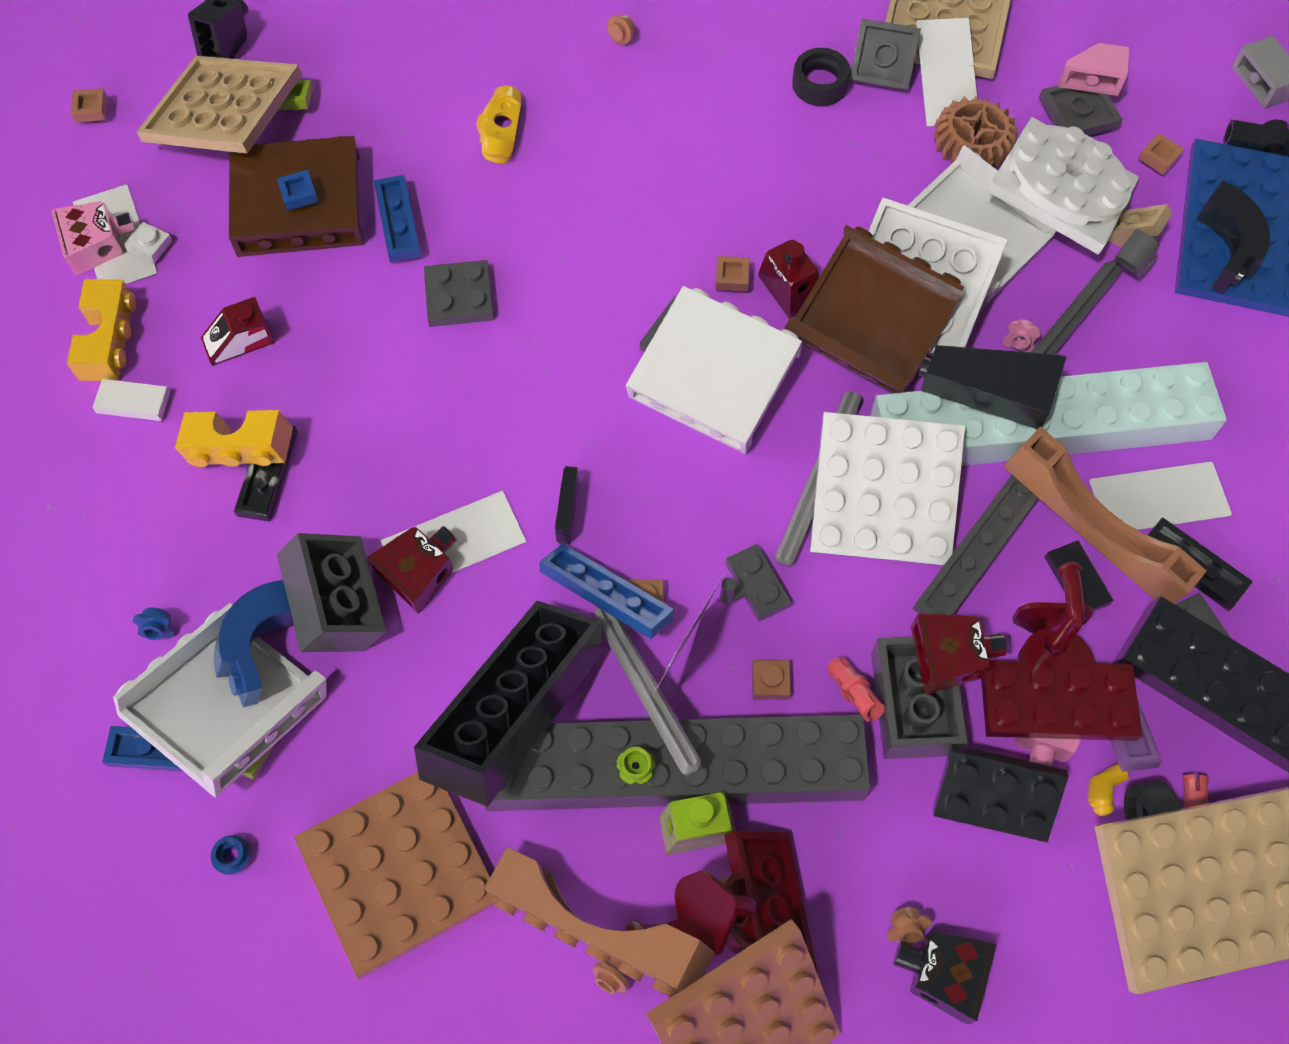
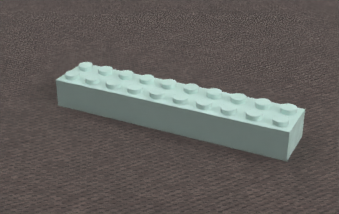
(1087, 413)

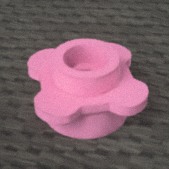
(1021, 335)

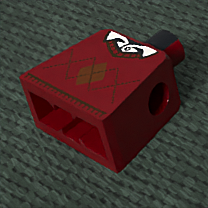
(788, 275)
(415, 565)
(953, 650)

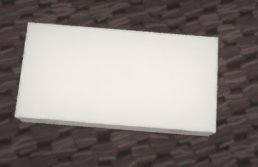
(131, 400)

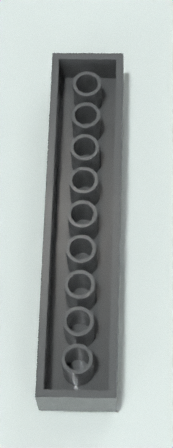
(739, 756)

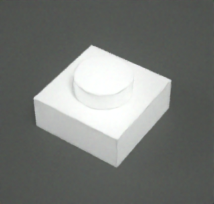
(148, 242)

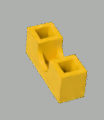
(102, 351)
(259, 441)

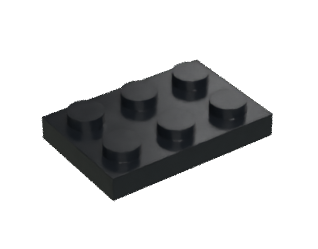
(1000, 792)

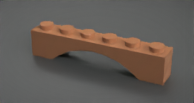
(1152, 564)
(656, 952)

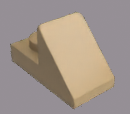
(1147, 219)

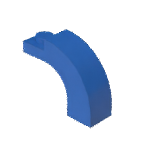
(252, 615)

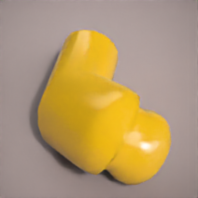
(1101, 789)

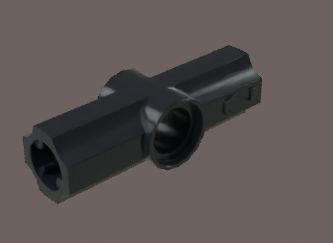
(1269, 137)

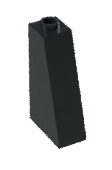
(995, 381)

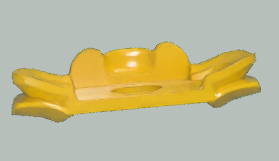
(497, 140)

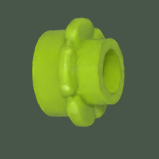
(635, 755)

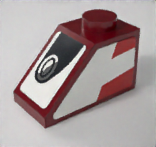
(236, 332)

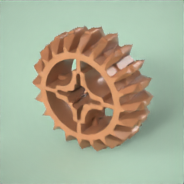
(962, 119)

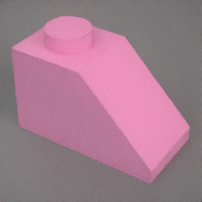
(1097, 70)

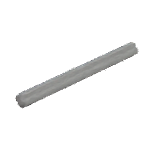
(804, 510)
(645, 687)

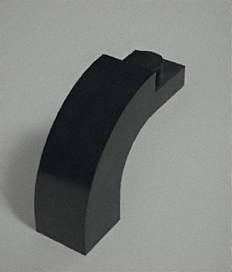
(1242, 227)

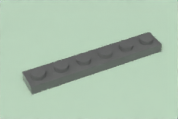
(977, 550)

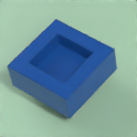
(297, 190)

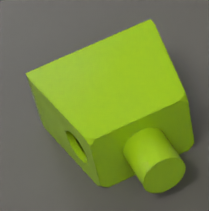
(696, 823)

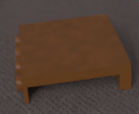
(257, 209)
(876, 310)

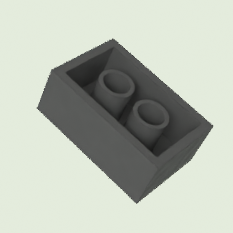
(330, 593)
(913, 721)

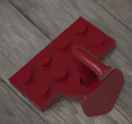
(1057, 692)
(746, 903)

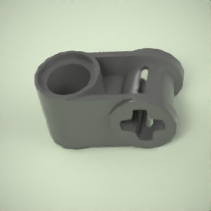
(1138, 253)

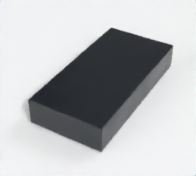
(566, 505)
(1094, 590)

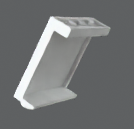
(963, 198)
(713, 368)
(200, 721)

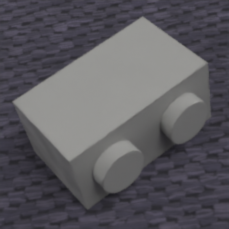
(1264, 71)

